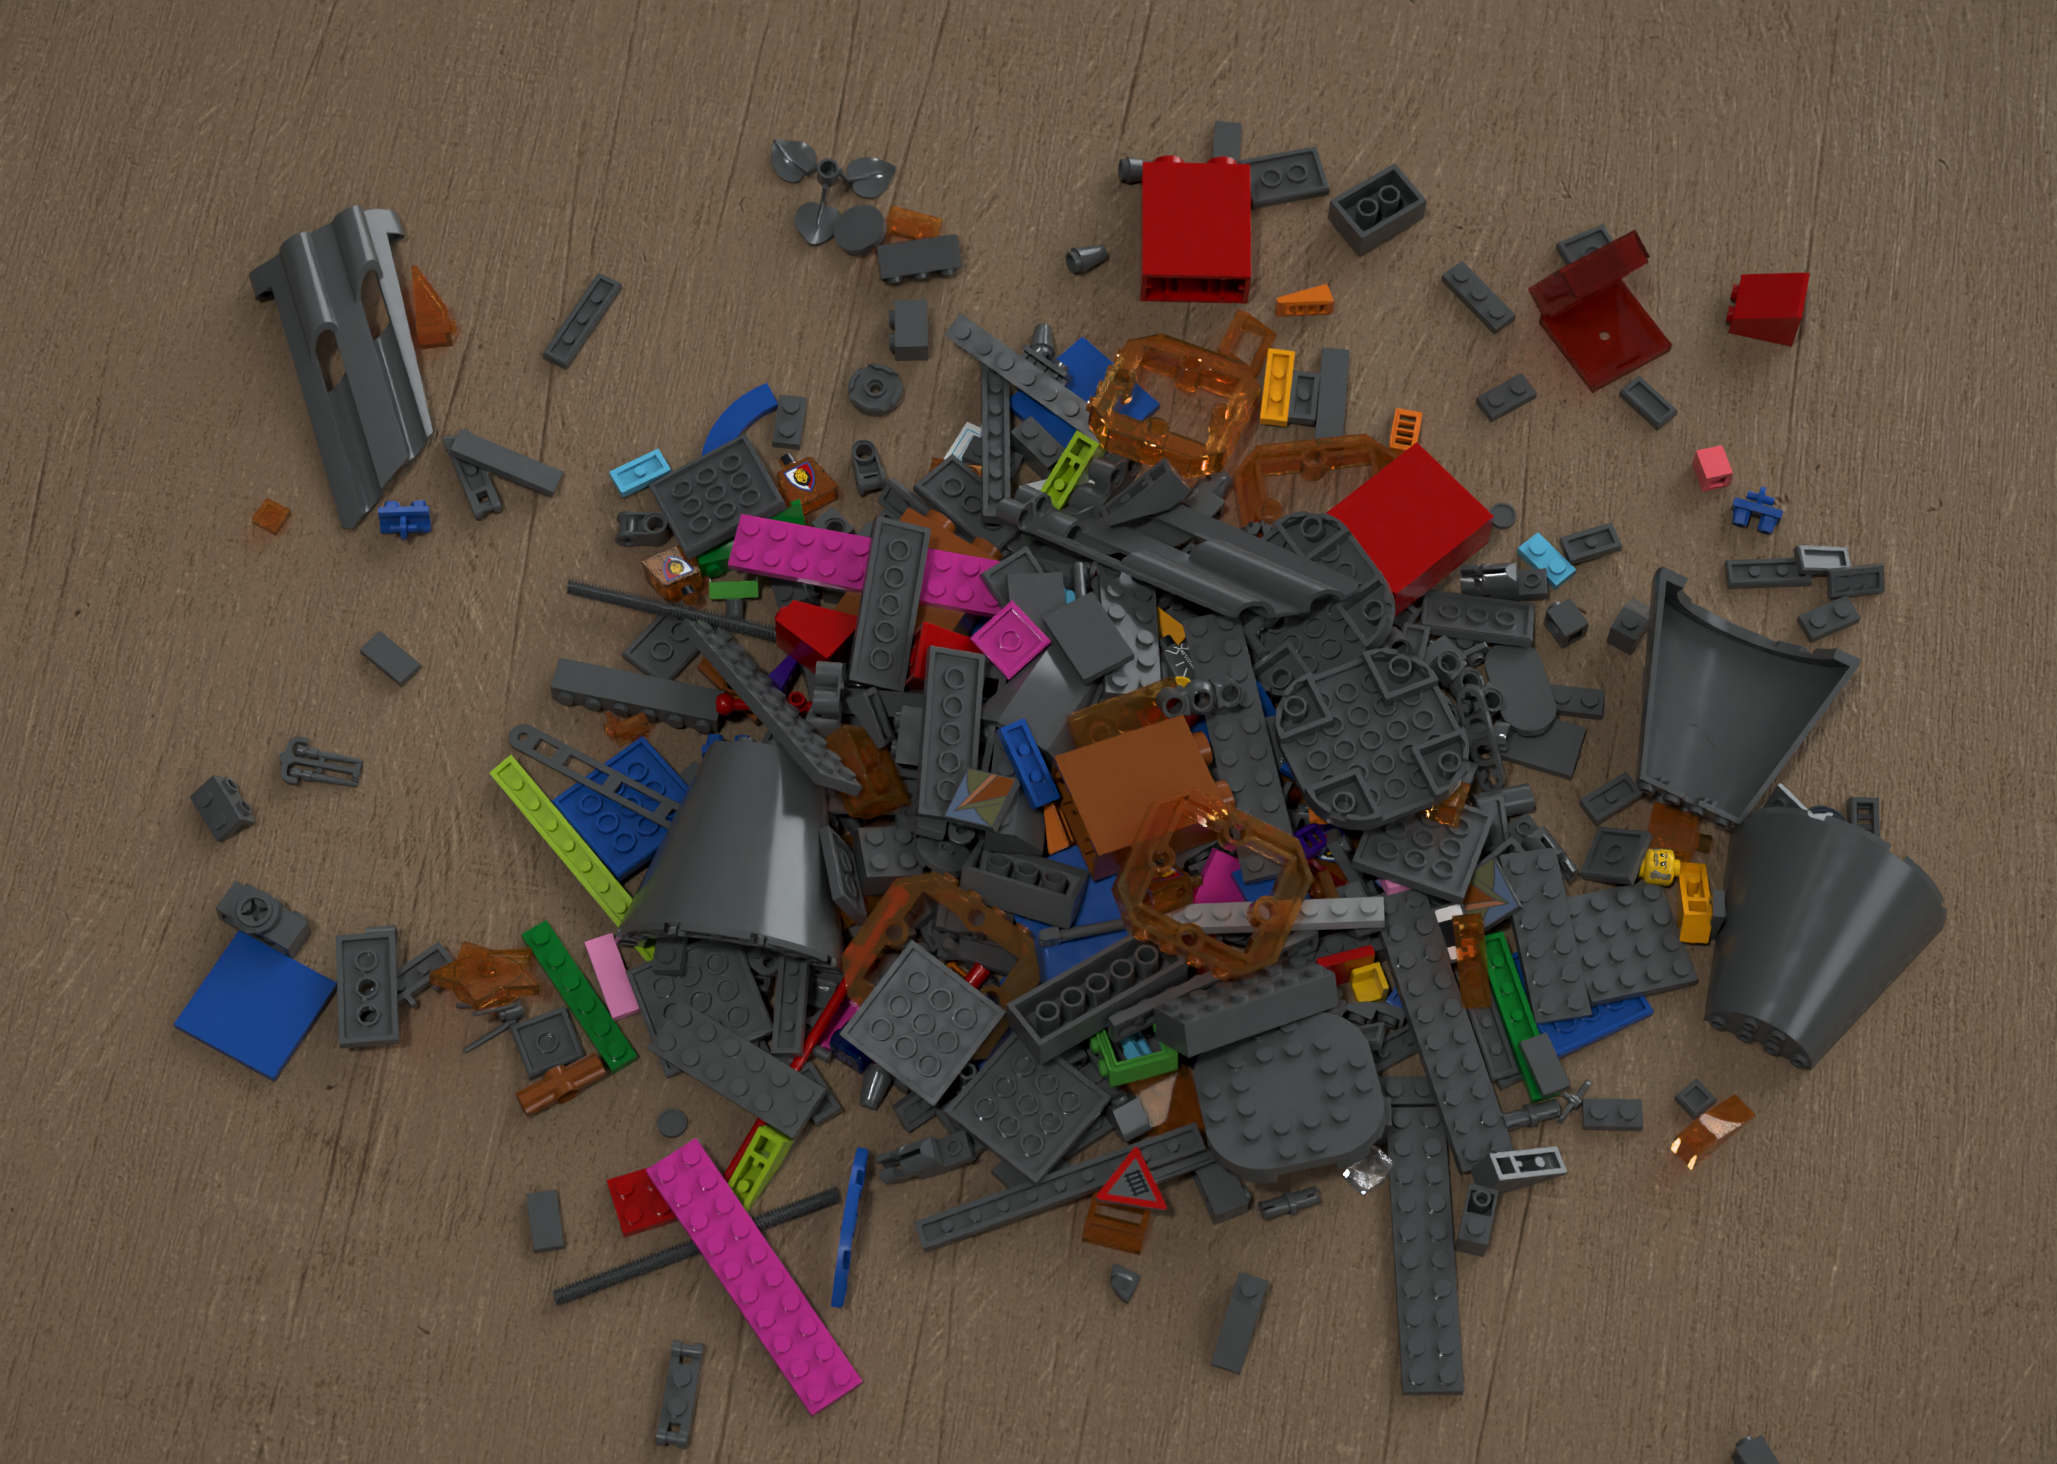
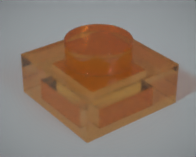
(271, 516)

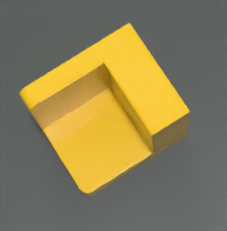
(1369, 983)

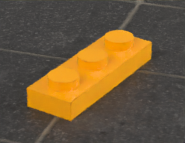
(1277, 387)

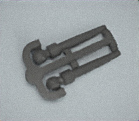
(288, 759)

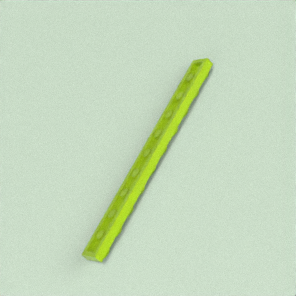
(566, 843)

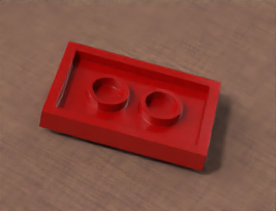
(638, 1203)

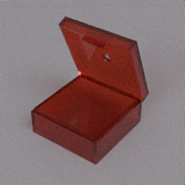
(1593, 300)

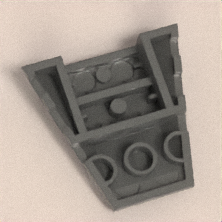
(1043, 696)

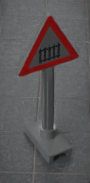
(1136, 1185)

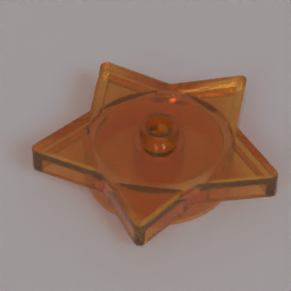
(487, 976)

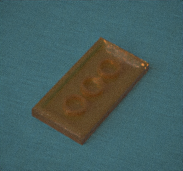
(1119, 714)

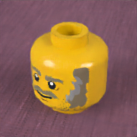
(1659, 867)

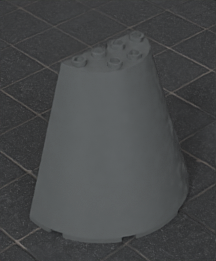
(1750, 697)
(744, 861)
(1813, 930)

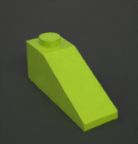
(1071, 469)
(759, 1164)

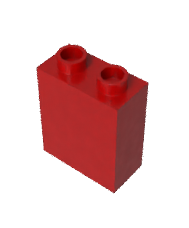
(1195, 231)
(1415, 523)

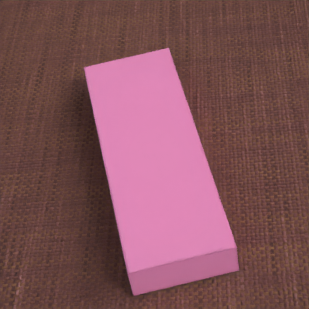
(612, 977)

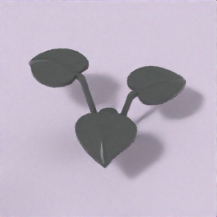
(815, 221)

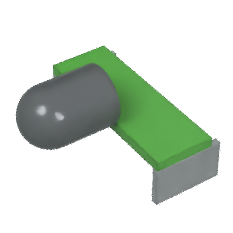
(734, 592)

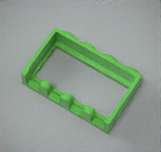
(1131, 1069)

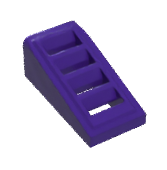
(785, 674)
(1308, 832)

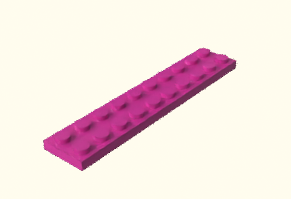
(840, 562)
(754, 1277)

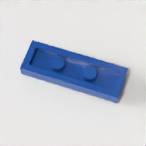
(1028, 764)

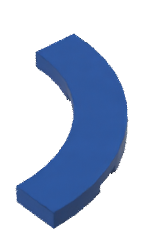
(739, 416)
(848, 1227)

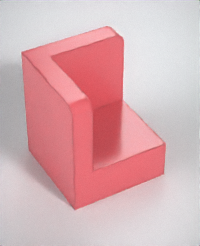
(1712, 468)

